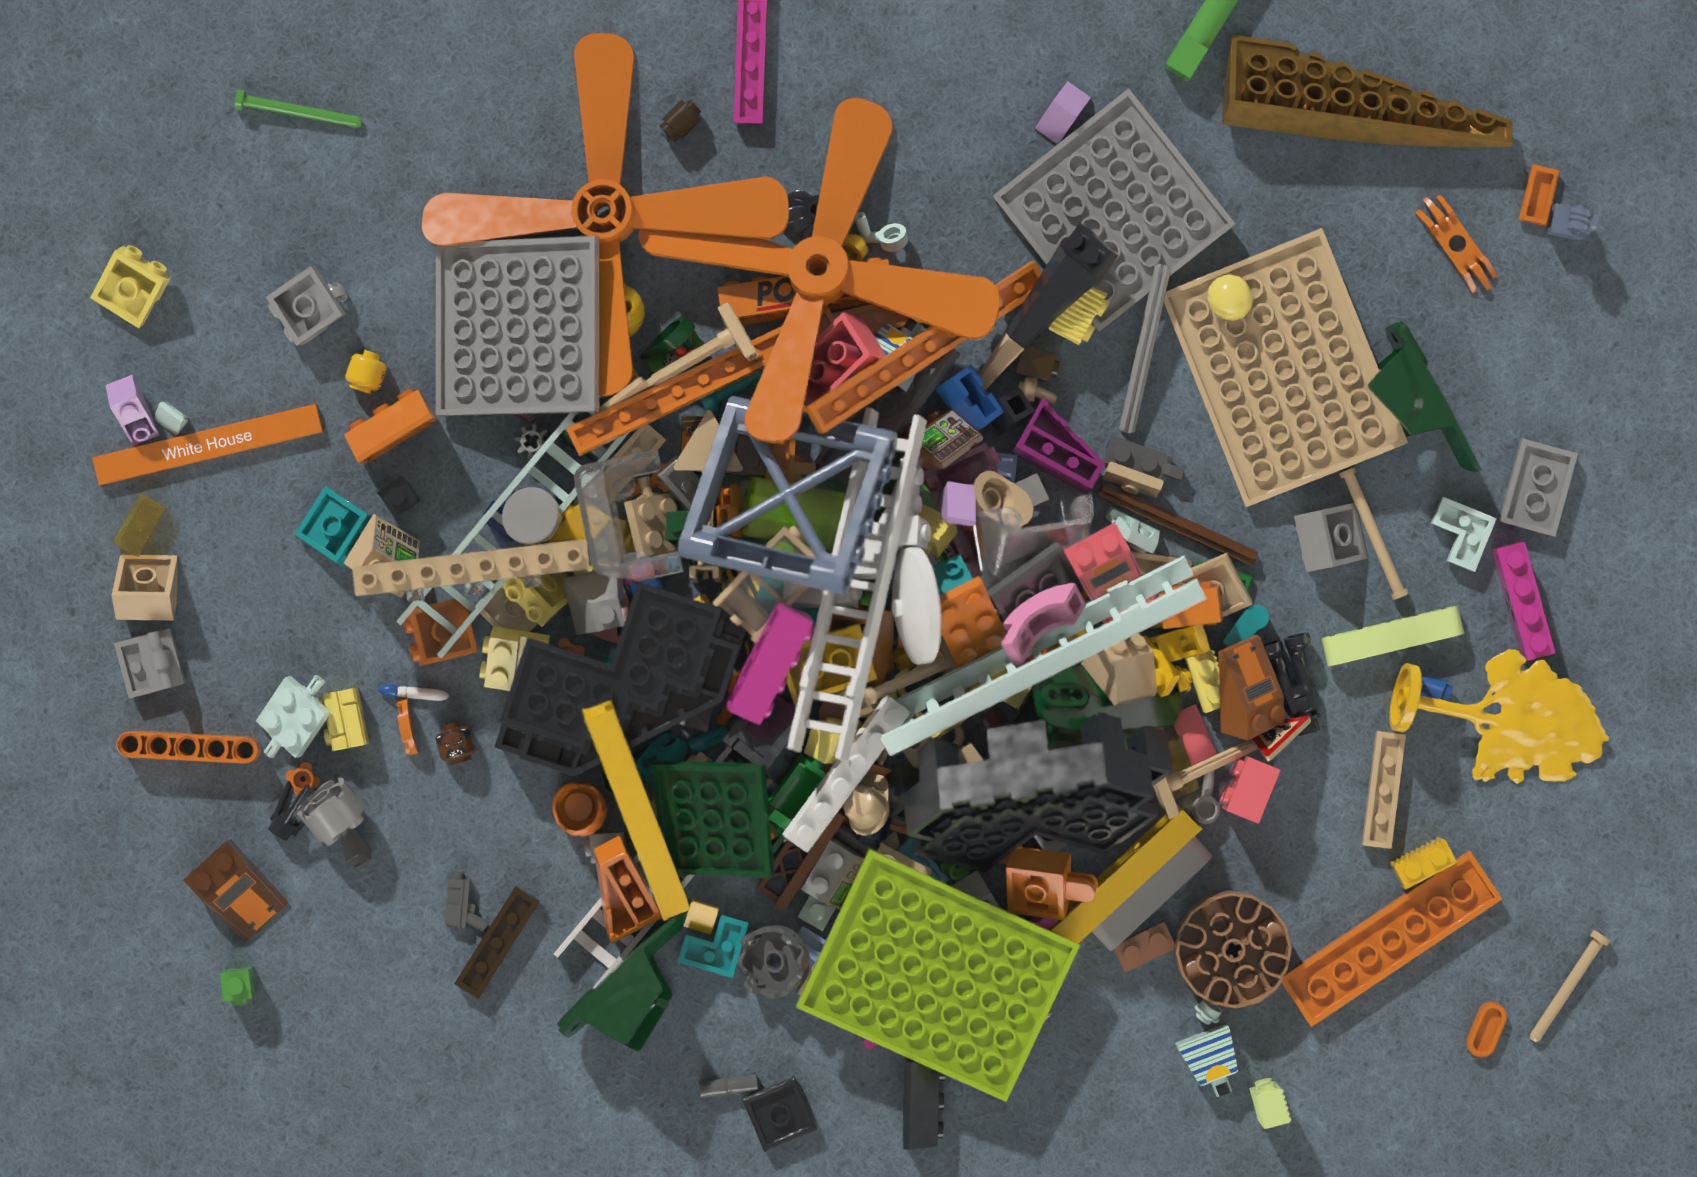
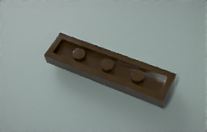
(497, 942)

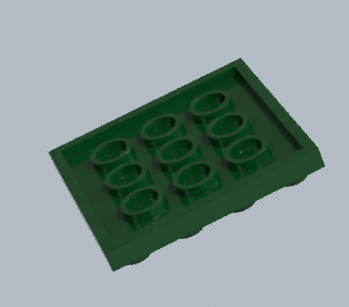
(714, 817)

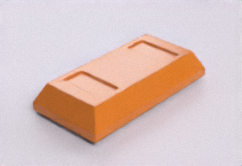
(1539, 195)

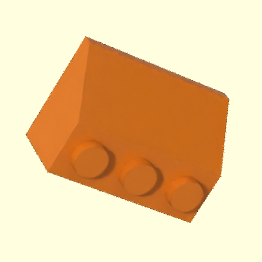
(390, 426)

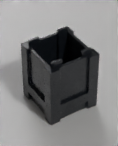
(768, 741)

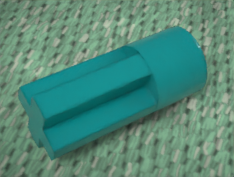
(707, 740)

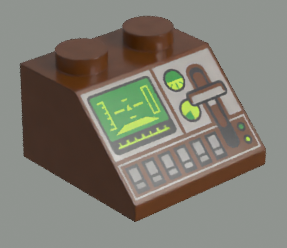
(944, 439)

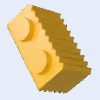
(1423, 862)

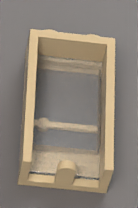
(753, 597)

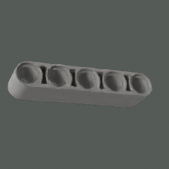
(1152, 894)

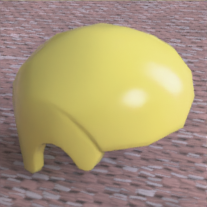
(1230, 297)

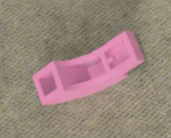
(1039, 615)

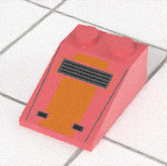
(1104, 562)

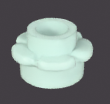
(1208, 1012)

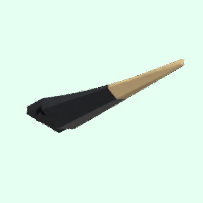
(1064, 280)

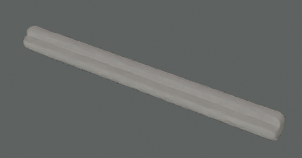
(1144, 348)

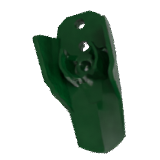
(1415, 397)
(1070, 713)
(630, 996)

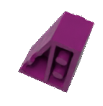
(1058, 450)

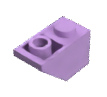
(131, 410)

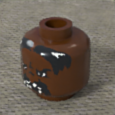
(455, 743)

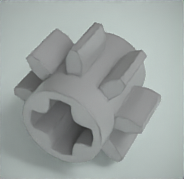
(524, 440)

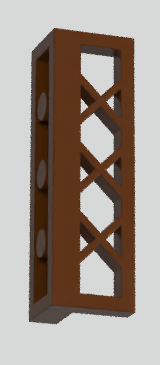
(804, 867)

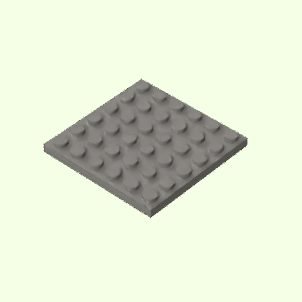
(1128, 189)
(517, 327)

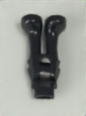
(1301, 698)

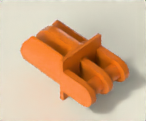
(726, 511)

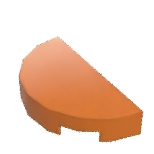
(406, 727)

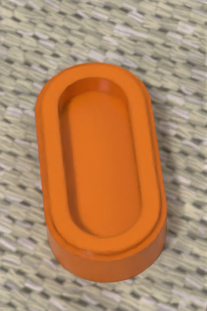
(1486, 1029)

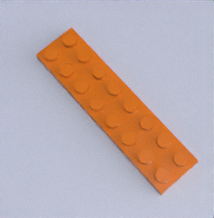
(1390, 938)

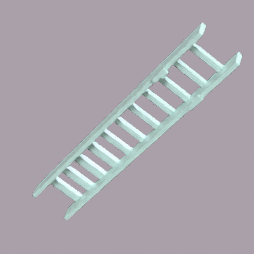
(565, 460)
(1125, 624)

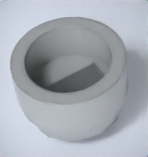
(338, 291)

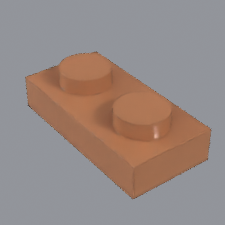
(1144, 946)

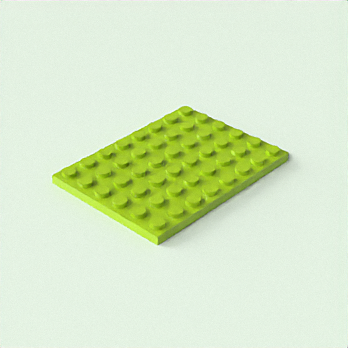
(937, 975)

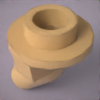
(1032, 391)

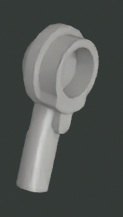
(1206, 808)

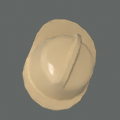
(995, 492)
(868, 805)

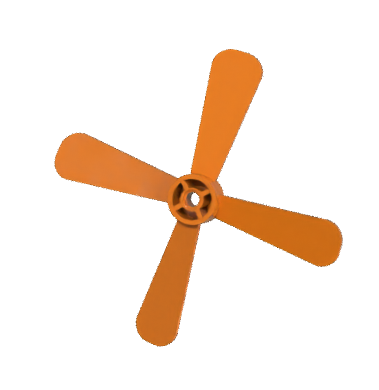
(604, 82)
(940, 299)

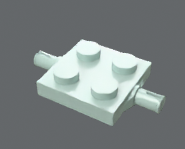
(293, 716)

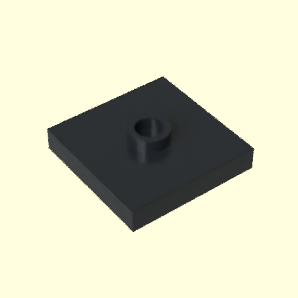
(779, 1113)

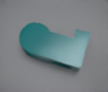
(1249, 621)
(664, 748)

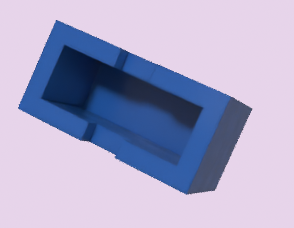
(969, 399)

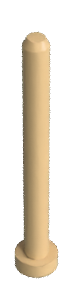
(1569, 985)

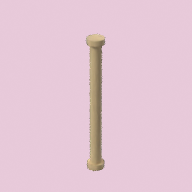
(1373, 533)

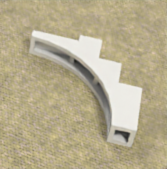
(914, 533)

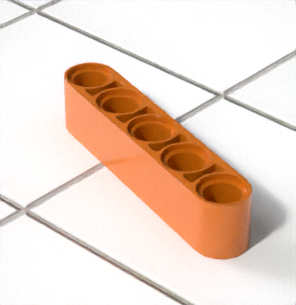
(175, 746)

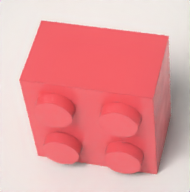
(1249, 788)

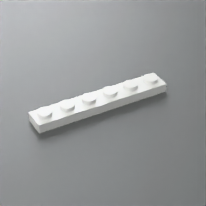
(844, 775)

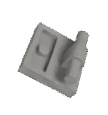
(150, 663)

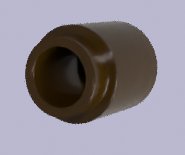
(680, 120)

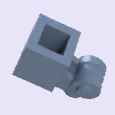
(1571, 221)

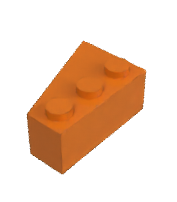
(623, 891)

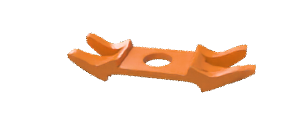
(1449, 227)

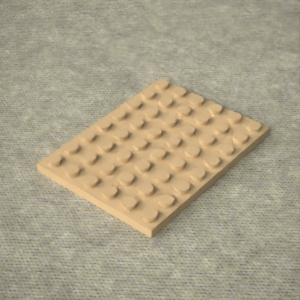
(1289, 374)

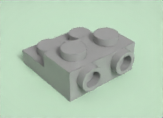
(305, 306)

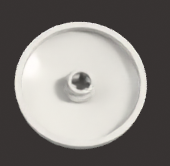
(916, 605)

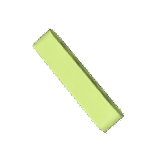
(1392, 636)

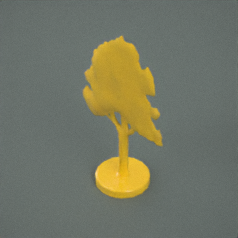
(1539, 721)

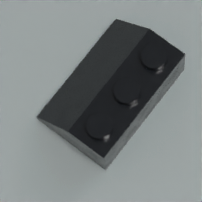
(921, 1106)

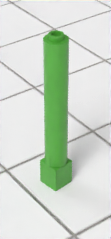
(1199, 37)

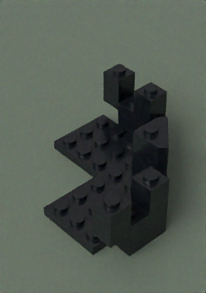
(658, 677)
(1070, 794)

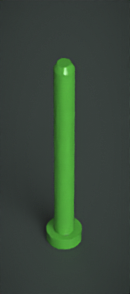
(295, 110)

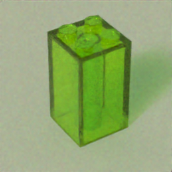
(820, 505)

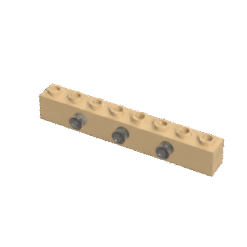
(471, 569)

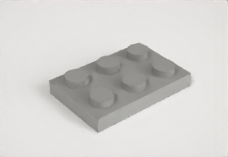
(1538, 487)

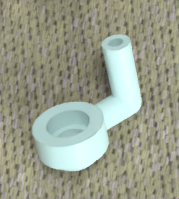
(891, 237)

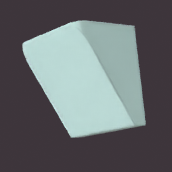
(170, 418)

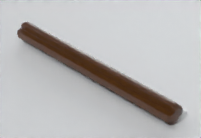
(1177, 524)

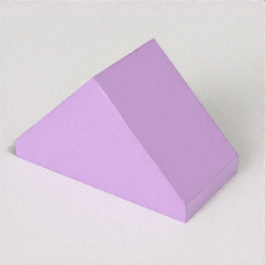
(1062, 112)
(958, 504)

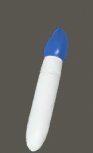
(413, 692)

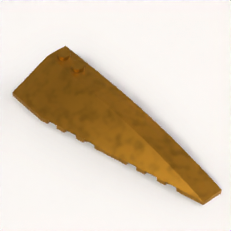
(1309, 96)

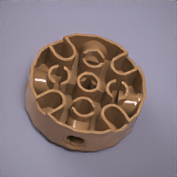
(1258, 960)

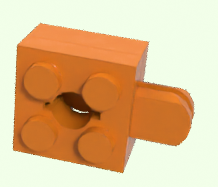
(1051, 894)

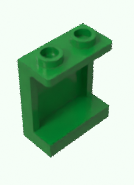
(795, 790)

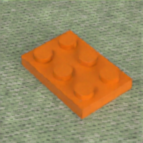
(969, 622)

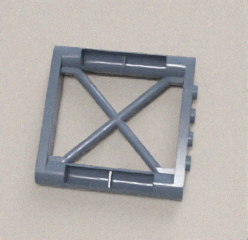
(826, 570)

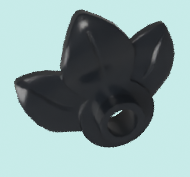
(801, 213)

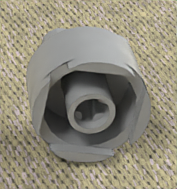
(331, 811)

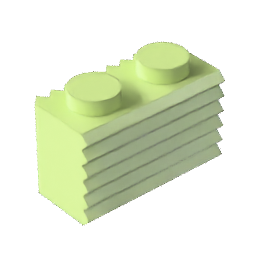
(1270, 1103)

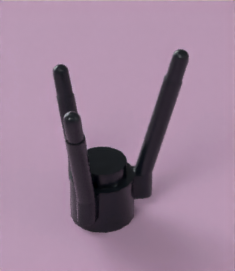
(284, 823)

